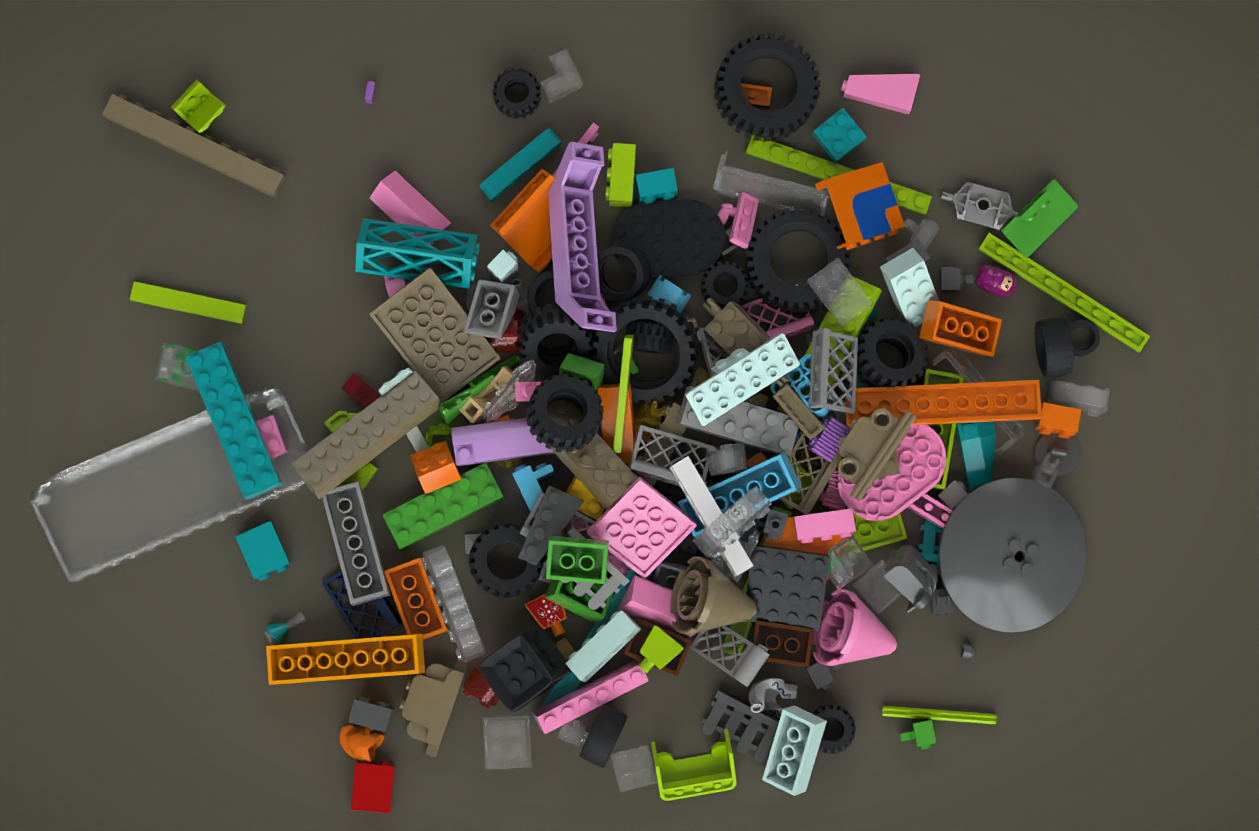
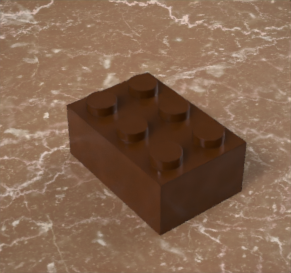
(785, 642)
(636, 643)

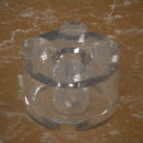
(727, 459)

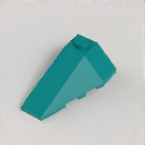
(977, 451)

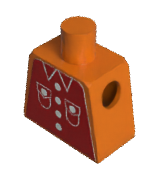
(547, 614)

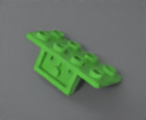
(1039, 218)

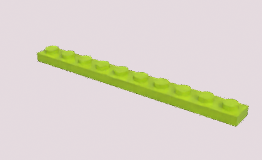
(823, 169)
(1064, 292)

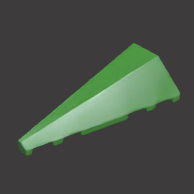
(451, 408)

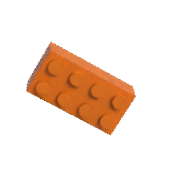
(960, 328)
(416, 599)

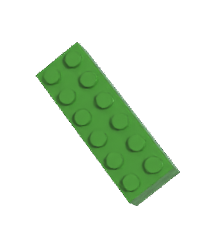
(443, 506)

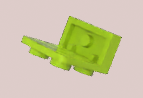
(198, 106)

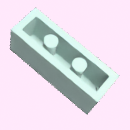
(503, 267)

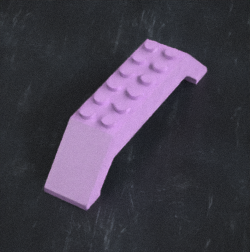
(575, 238)

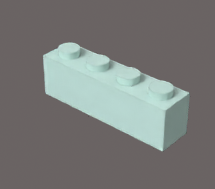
(603, 645)

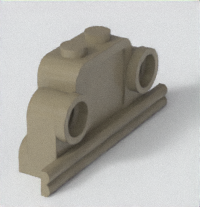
(871, 447)
(431, 703)

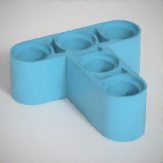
(801, 384)

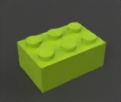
(621, 174)

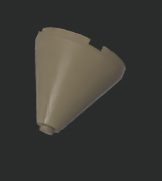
(707, 599)

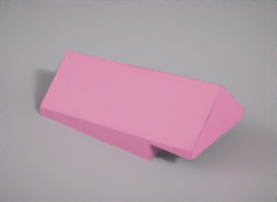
(406, 205)
(650, 603)

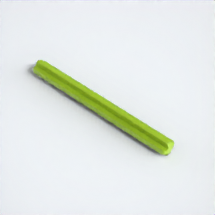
(933, 714)

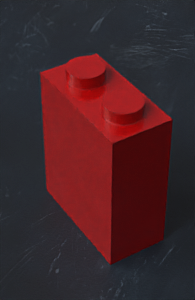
(373, 786)

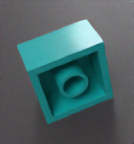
(839, 135)
(656, 186)

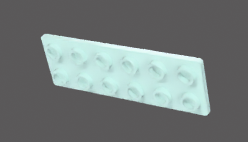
(741, 377)

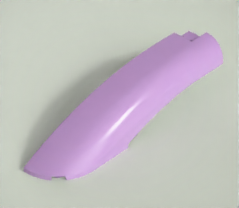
(498, 442)

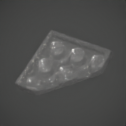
(505, 395)

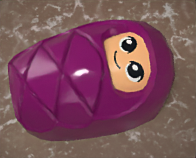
(996, 281)

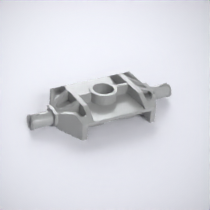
(967, 209)

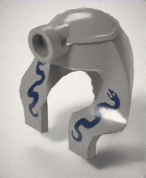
(764, 692)

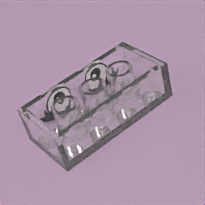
(730, 523)

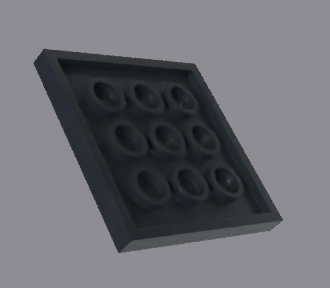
(788, 586)

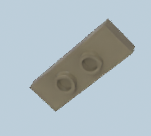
(799, 412)

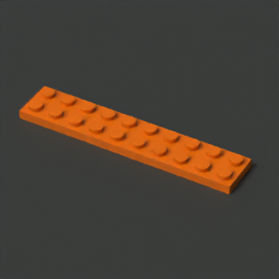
(952, 402)

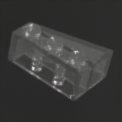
(1069, 394)

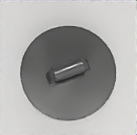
(1058, 448)

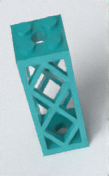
(403, 250)

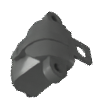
(911, 576)

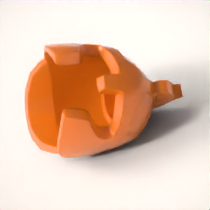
(359, 742)

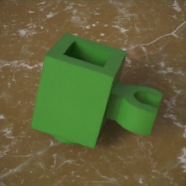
(922, 733)

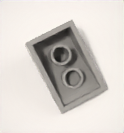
(491, 309)

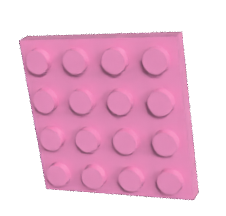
(642, 527)

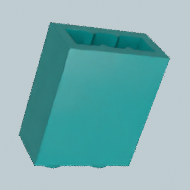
(263, 551)

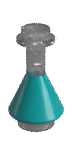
(276, 632)

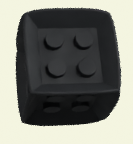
(524, 668)

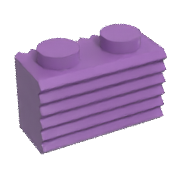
(827, 441)

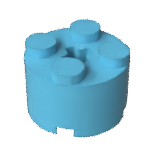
(669, 292)

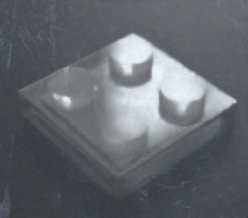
(634, 768)

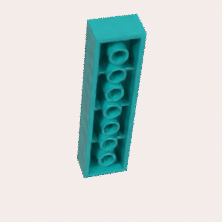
(234, 421)

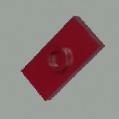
(360, 391)

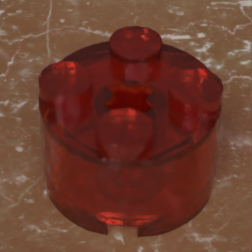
(510, 340)
(477, 686)

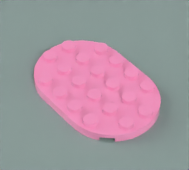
(921, 466)

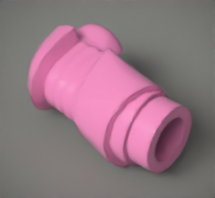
(725, 211)

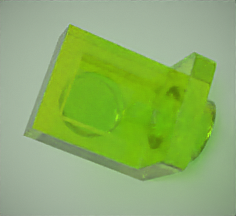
(441, 429)

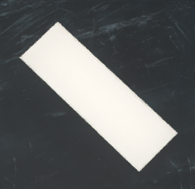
(417, 439)

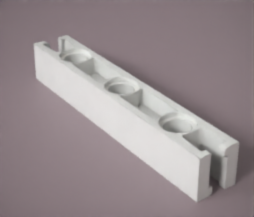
(708, 511)

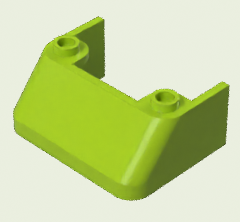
(695, 774)

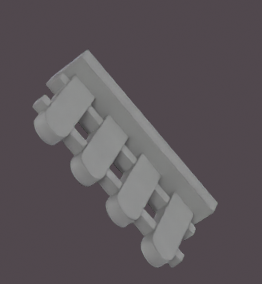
(605, 590)

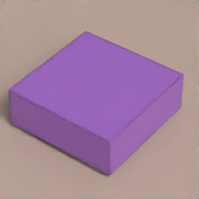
(370, 92)

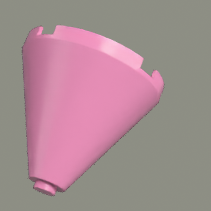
(850, 632)

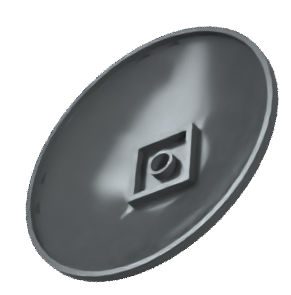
(981, 547)

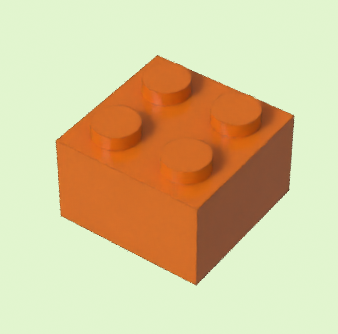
(1058, 420)
(435, 467)

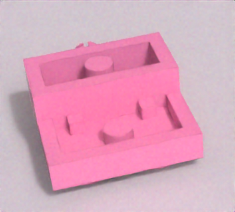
(272, 436)

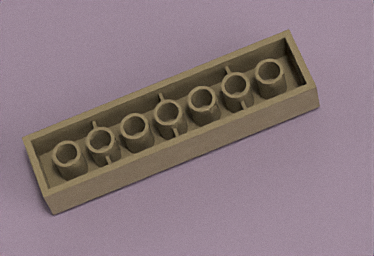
(366, 435)

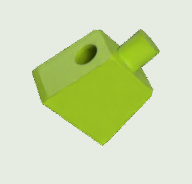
(658, 650)

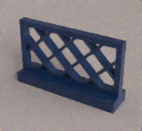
(383, 606)

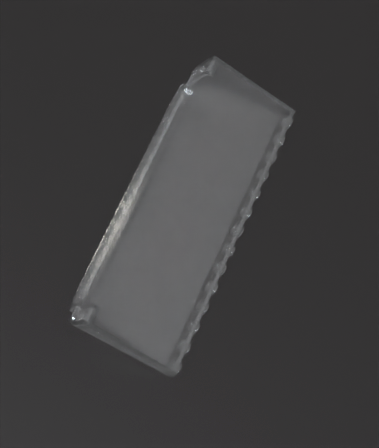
(155, 490)

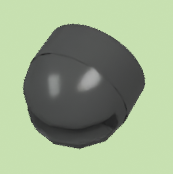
(967, 650)

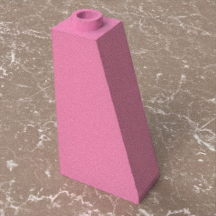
(885, 90)

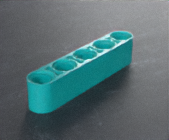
(520, 164)

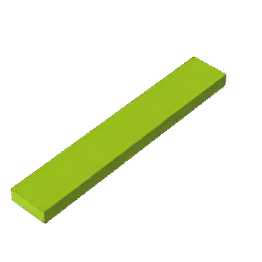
(188, 302)
(623, 393)

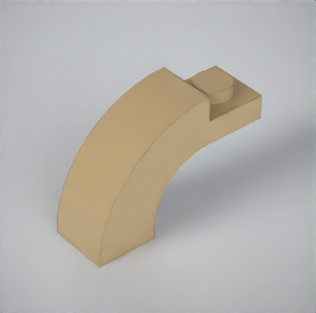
(474, 406)

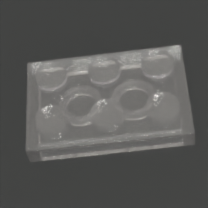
(839, 292)

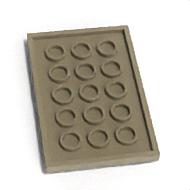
(429, 334)

